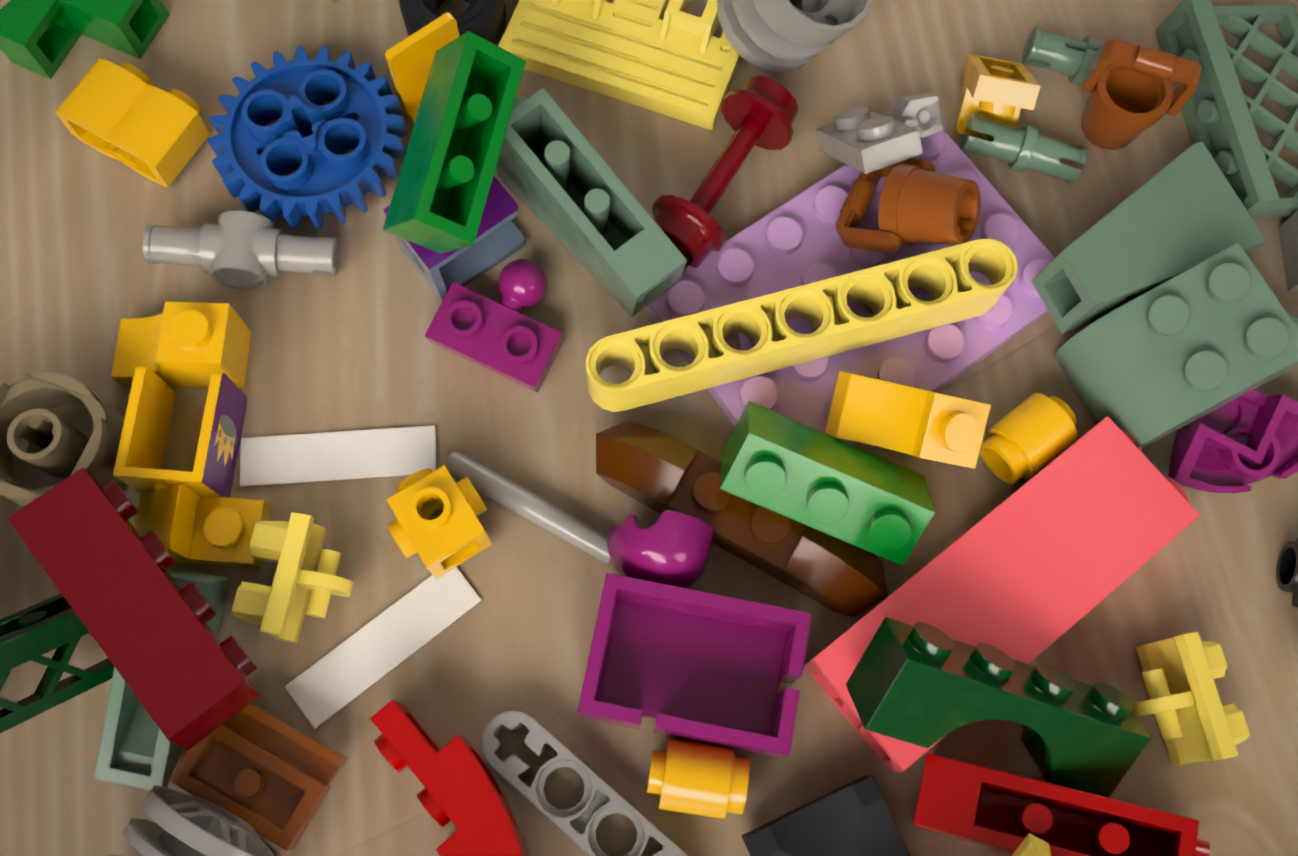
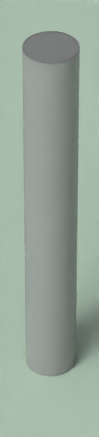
(529, 505)

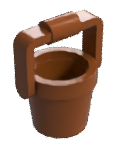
(1133, 91)
(912, 208)

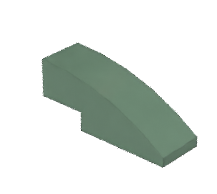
(131, 743)

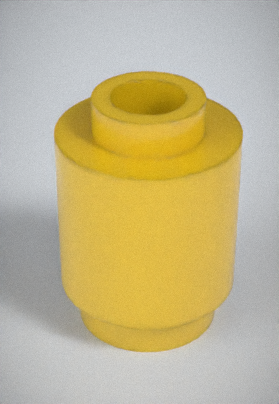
(1029, 438)
(699, 779)

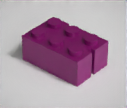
(695, 665)

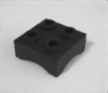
(840, 823)

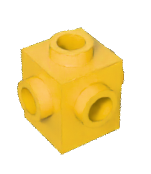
(448, 538)

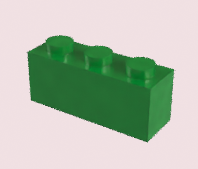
(455, 144)
(826, 483)

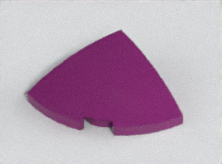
(1238, 445)

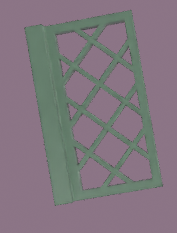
(1220, 110)

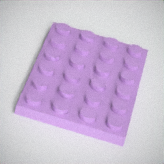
(802, 247)

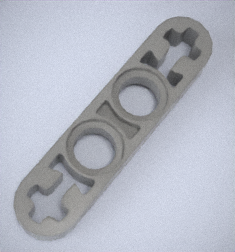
(598, 799)

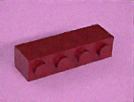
(135, 607)

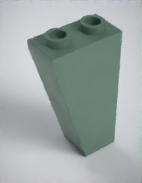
(586, 204)
(1146, 240)

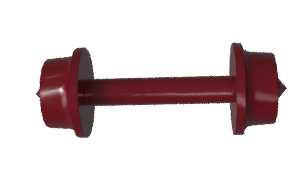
(761, 117)

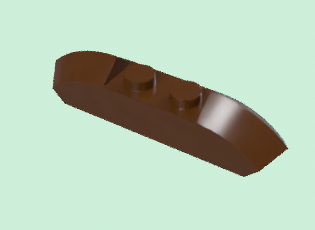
(685, 480)

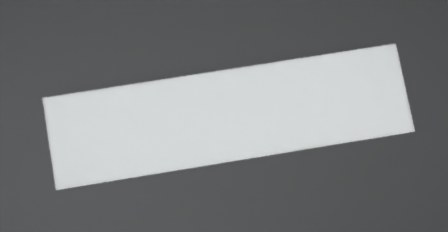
(337, 455)
(381, 645)

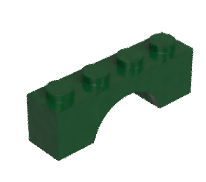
(925, 685)

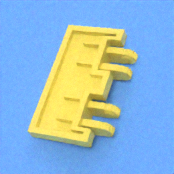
(629, 52)

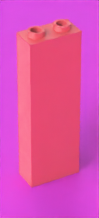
(1026, 566)

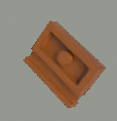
(261, 773)

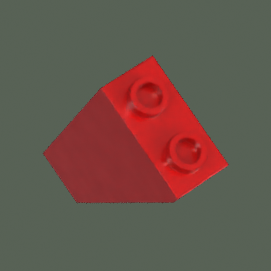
(1003, 808)

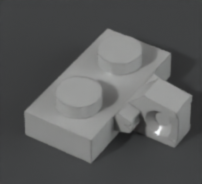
(876, 140)

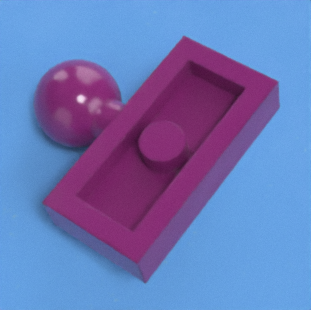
(496, 332)

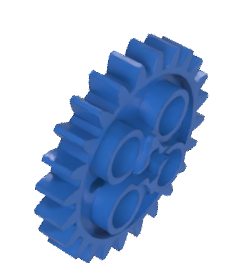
(308, 137)

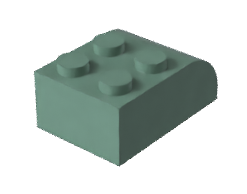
(1182, 348)

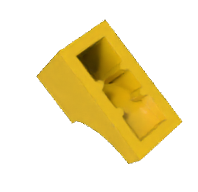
(184, 345)
(907, 419)

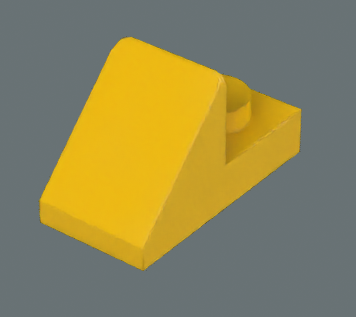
(995, 91)
(202, 527)

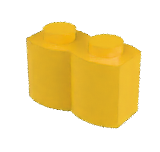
(134, 121)

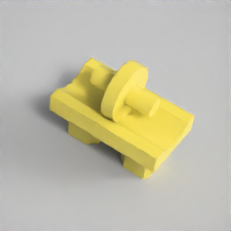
(297, 550)
(1186, 700)

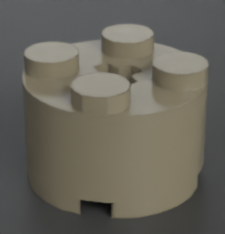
(51, 431)

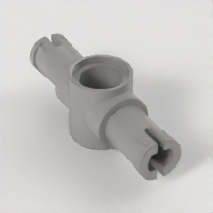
(241, 250)

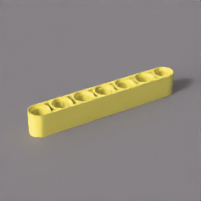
(821, 303)

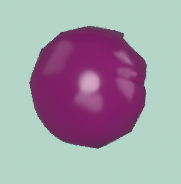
(666, 553)

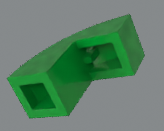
(45, 31)

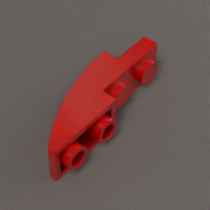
(455, 784)

